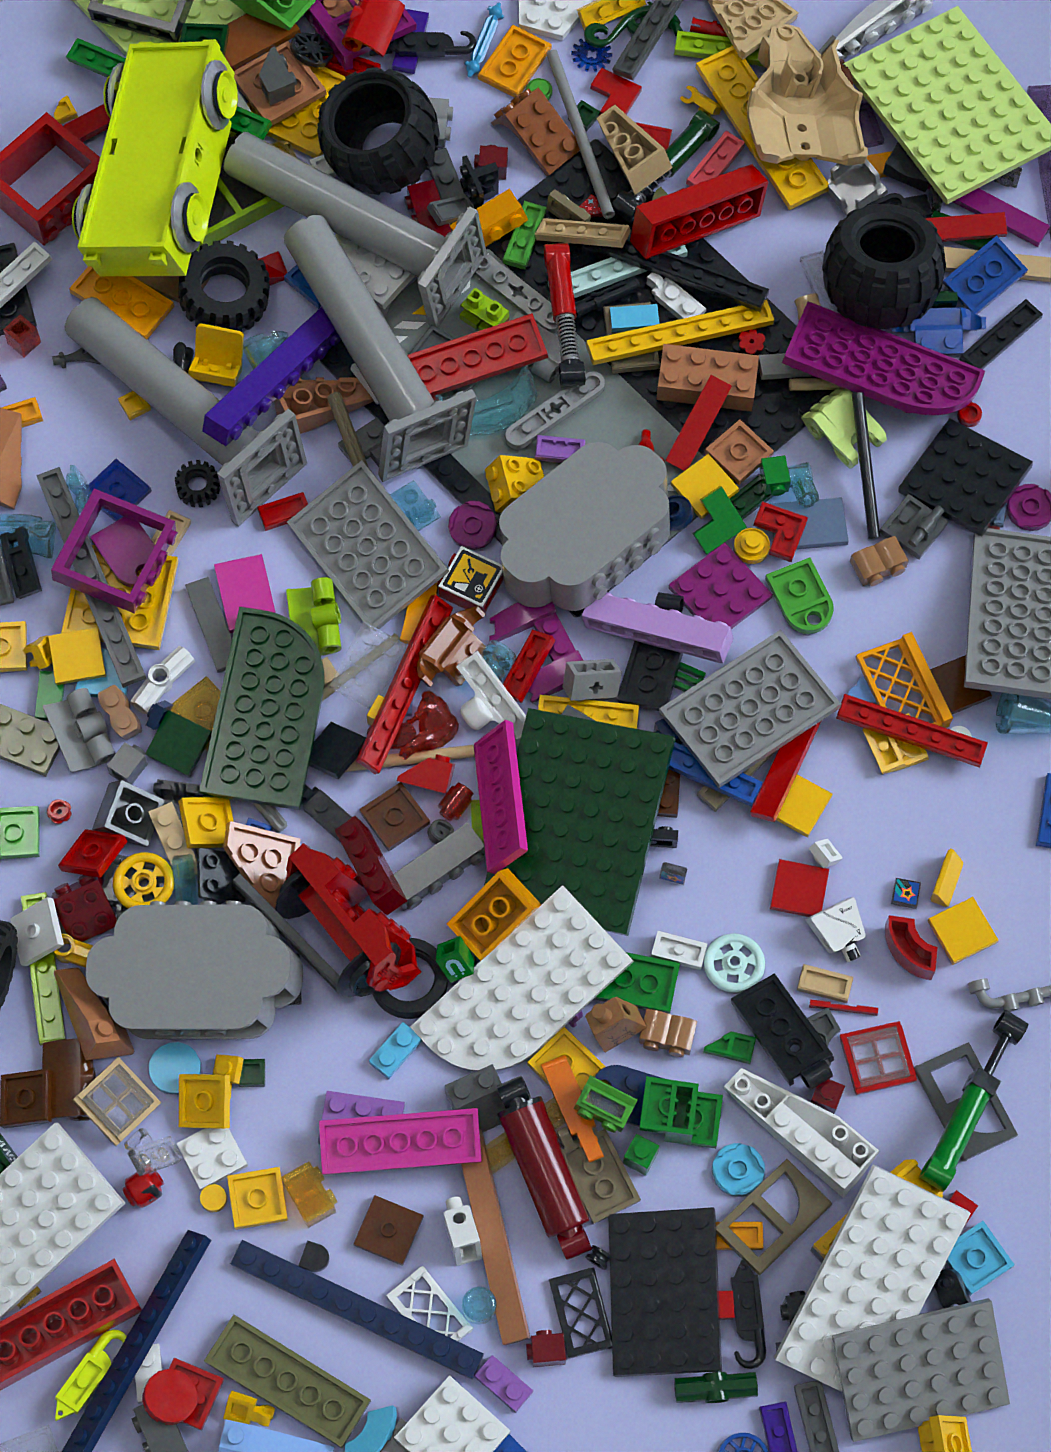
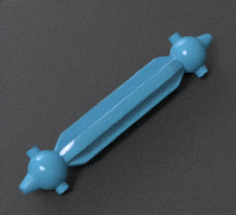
(484, 39)

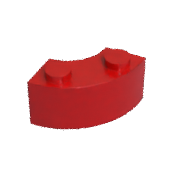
(909, 948)

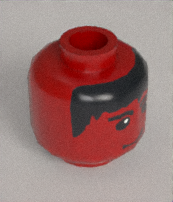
(143, 1189)

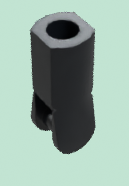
(183, 356)

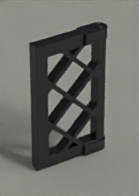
(560, 1305)

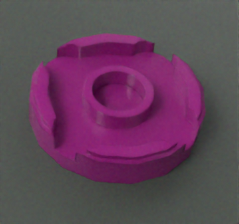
(1030, 507)
(472, 525)

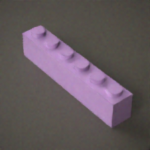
(659, 627)

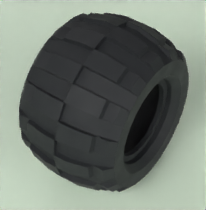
(358, 108)
(883, 266)

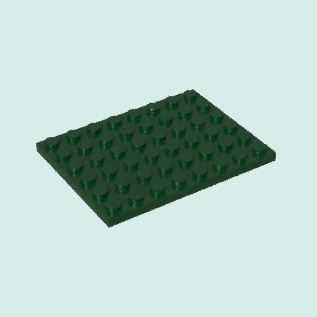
(589, 811)

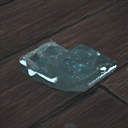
(79, 486)

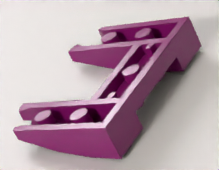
(545, 620)

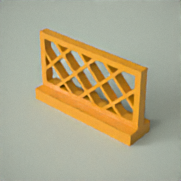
(920, 675)

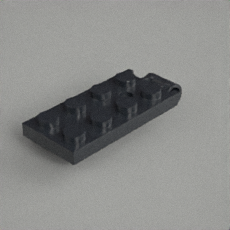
(650, 668)
(781, 1024)

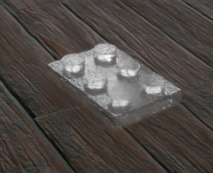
(367, 665)

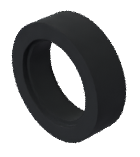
(418, 1007)

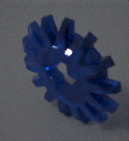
(582, 53)

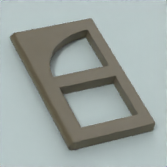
(811, 1206)

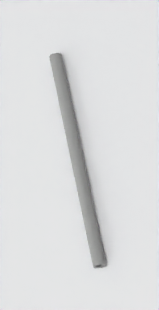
(580, 134)

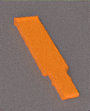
(566, 1093)

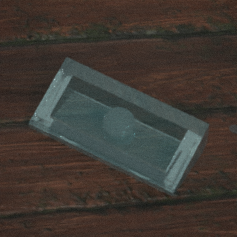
(184, 878)

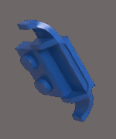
(943, 328)

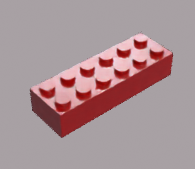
(698, 211)
(64, 1321)

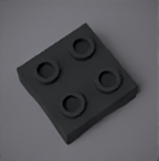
(903, 169)

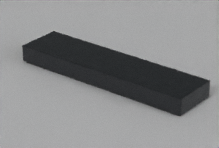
(1002, 335)

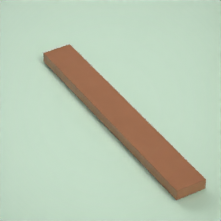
(495, 1249)

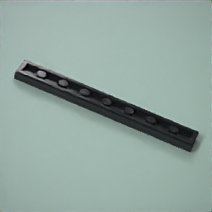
(691, 274)

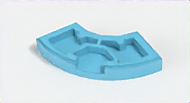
(376, 1431)

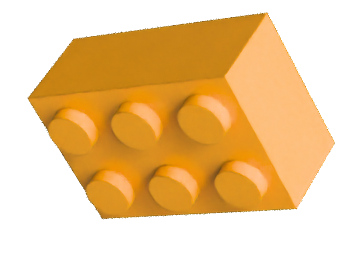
(494, 913)

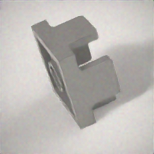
(855, 186)

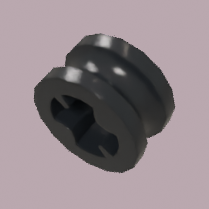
(598, 1257)

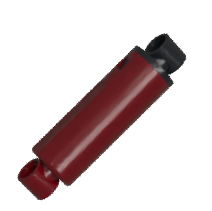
(544, 1167)

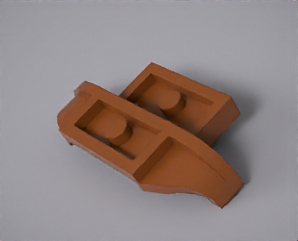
(450, 646)

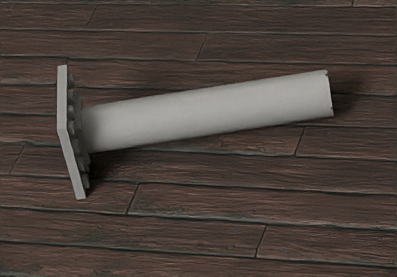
(438, 261)
(418, 425)
(251, 465)

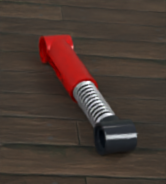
(564, 313)

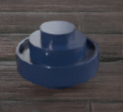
(680, 512)

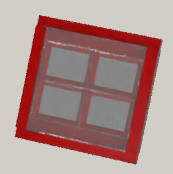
(878, 1057)

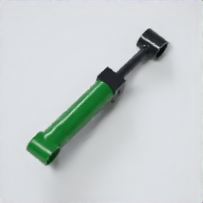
(977, 1091)

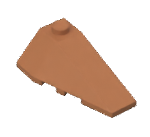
(310, 402)
(10, 457)
(91, 1018)

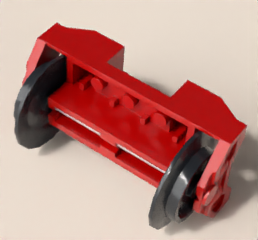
(375, 945)

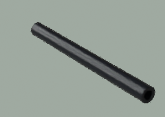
(865, 465)

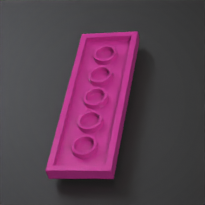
(500, 797)
(400, 1141)

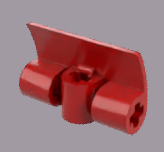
(373, 25)

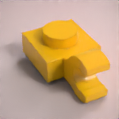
(705, 103)
(229, 1066)
(244, 1410)

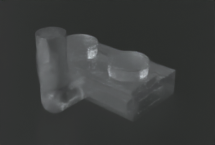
(152, 1154)

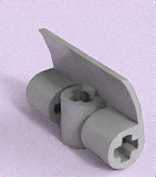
(547, 368)
(80, 731)

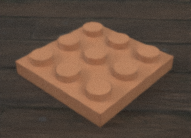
(307, 88)

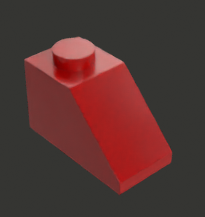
(430, 774)

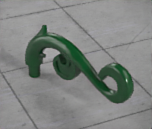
(627, 21)

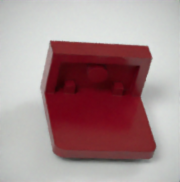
(84, 908)

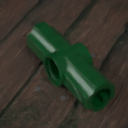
(716, 1387)

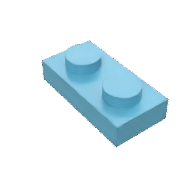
(395, 1050)

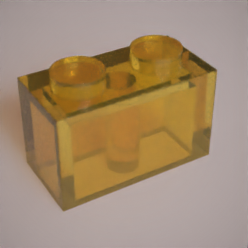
(309, 1194)

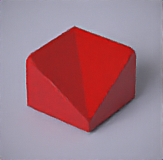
(275, 267)

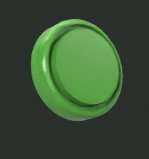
(543, 85)

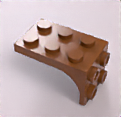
(539, 129)

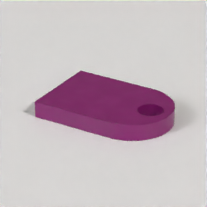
(124, 549)

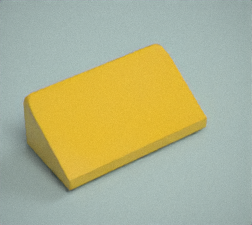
(947, 879)

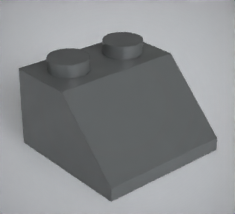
(126, 812)
(480, 1092)

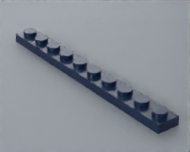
(357, 1309)
(138, 1343)

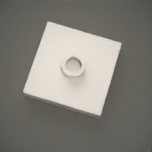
(37, 931)

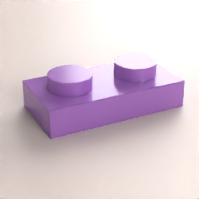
(503, 1383)

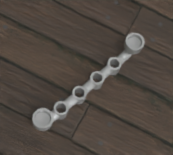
(1010, 1001)

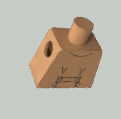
(614, 1022)

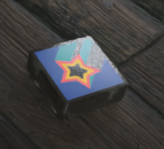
(673, 873)
(905, 893)

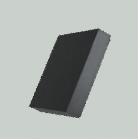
(335, 750)

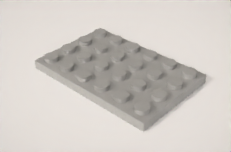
(368, 546)
(749, 708)
(920, 1369)

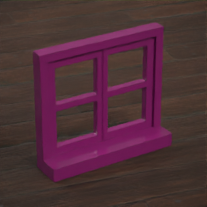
(330, 31)

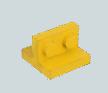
(945, 1434)

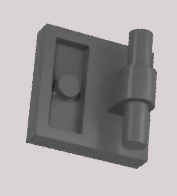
(914, 525)

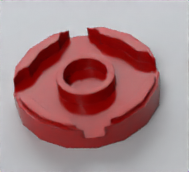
(169, 1396)

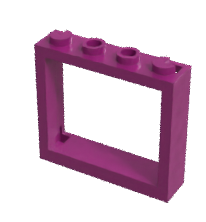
(61, 569)

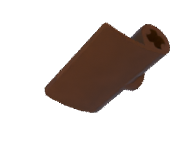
(69, 1076)

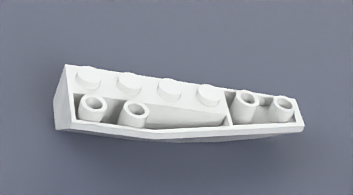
(877, 20)
(805, 1130)

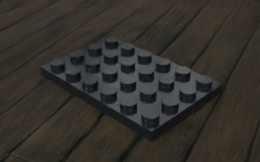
(664, 1292)

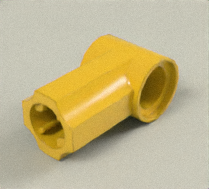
(77, 954)

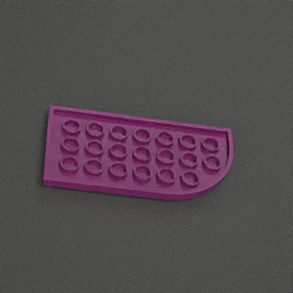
(880, 364)

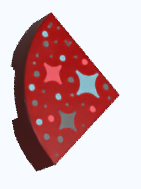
(592, 206)

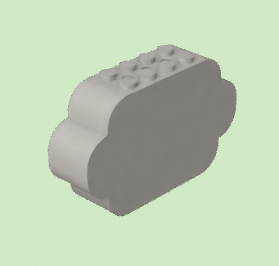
(585, 526)
(194, 971)

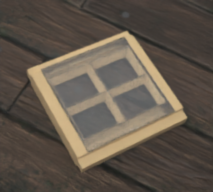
(116, 1101)

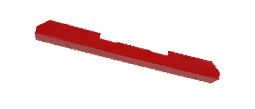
(845, 1008)

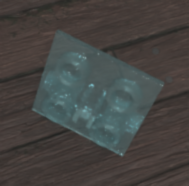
(416, 505)

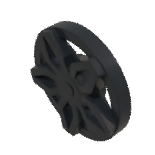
(311, 49)

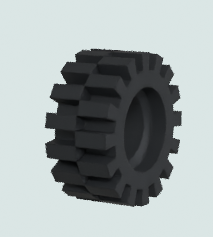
(197, 496)

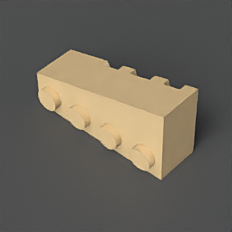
(636, 151)

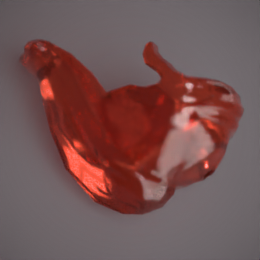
(436, 725)

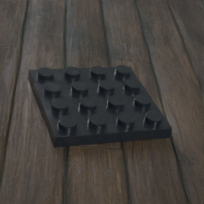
(966, 476)

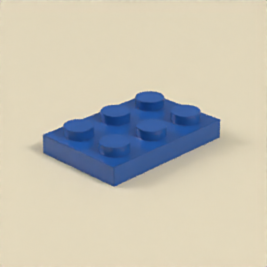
(985, 275)

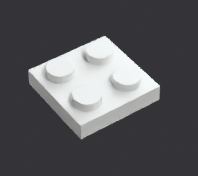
(212, 1155)

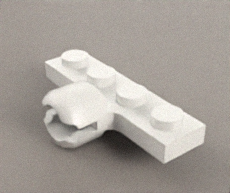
(491, 698)

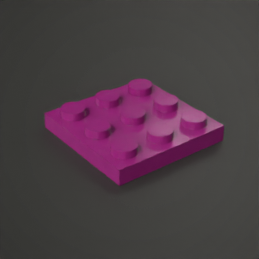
(721, 588)

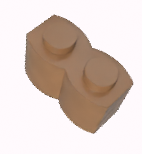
(879, 561)
(118, 707)
(668, 1033)

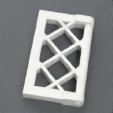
(435, 1290)

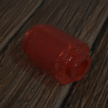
(455, 802)

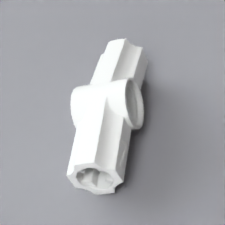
(172, 668)

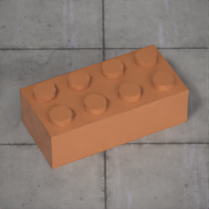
(687, 370)

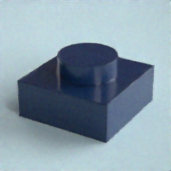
(157, 713)

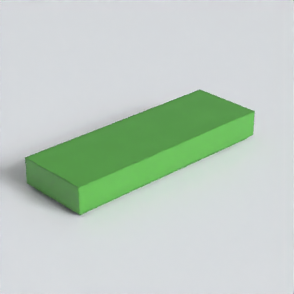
(524, 237)

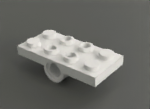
(380, 276)

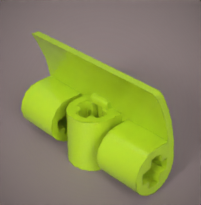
(317, 613)

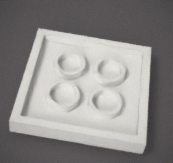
(452, 1423)

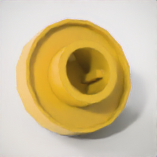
(751, 545)

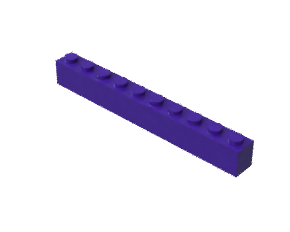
(271, 379)

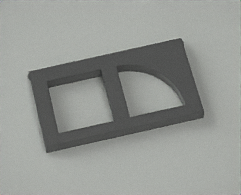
(978, 1141)

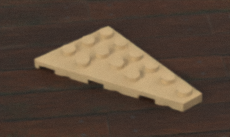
(751, 20)

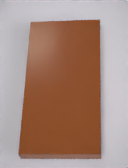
(253, 37)

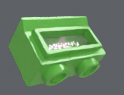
(605, 1105)

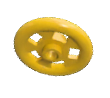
(137, 861)

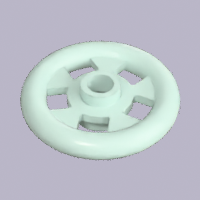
(719, 978)

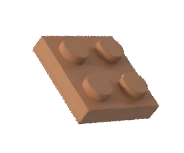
(739, 451)

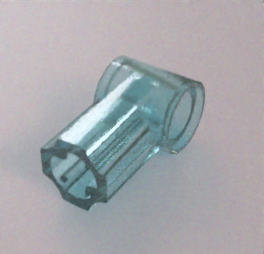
(803, 485)

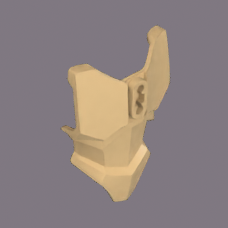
(804, 103)

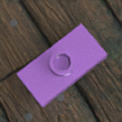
(556, 448)

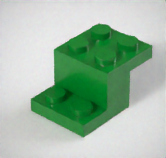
(681, 1112)

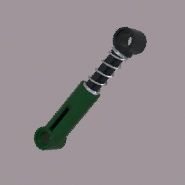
(700, 129)

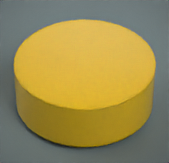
(213, 1198)

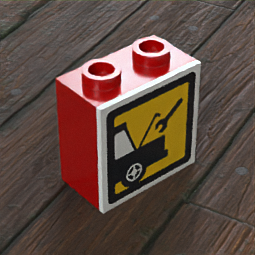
(471, 580)

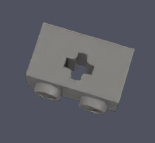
(592, 679)

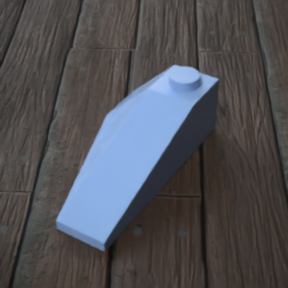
(251, 1438)

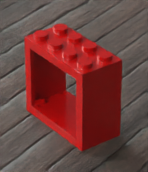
(22, 155)

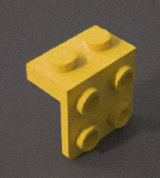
(217, 355)
(510, 478)

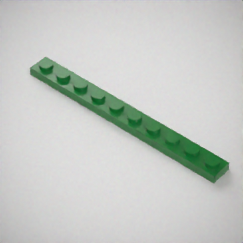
(103, 62)

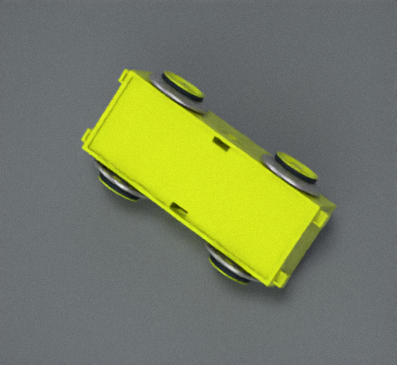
(168, 145)

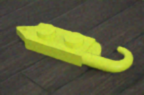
(86, 1376)

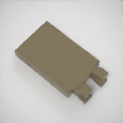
(601, 1183)

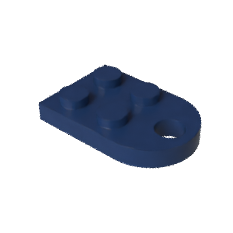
(628, 1081)

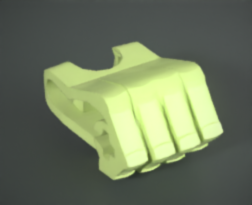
(836, 421)

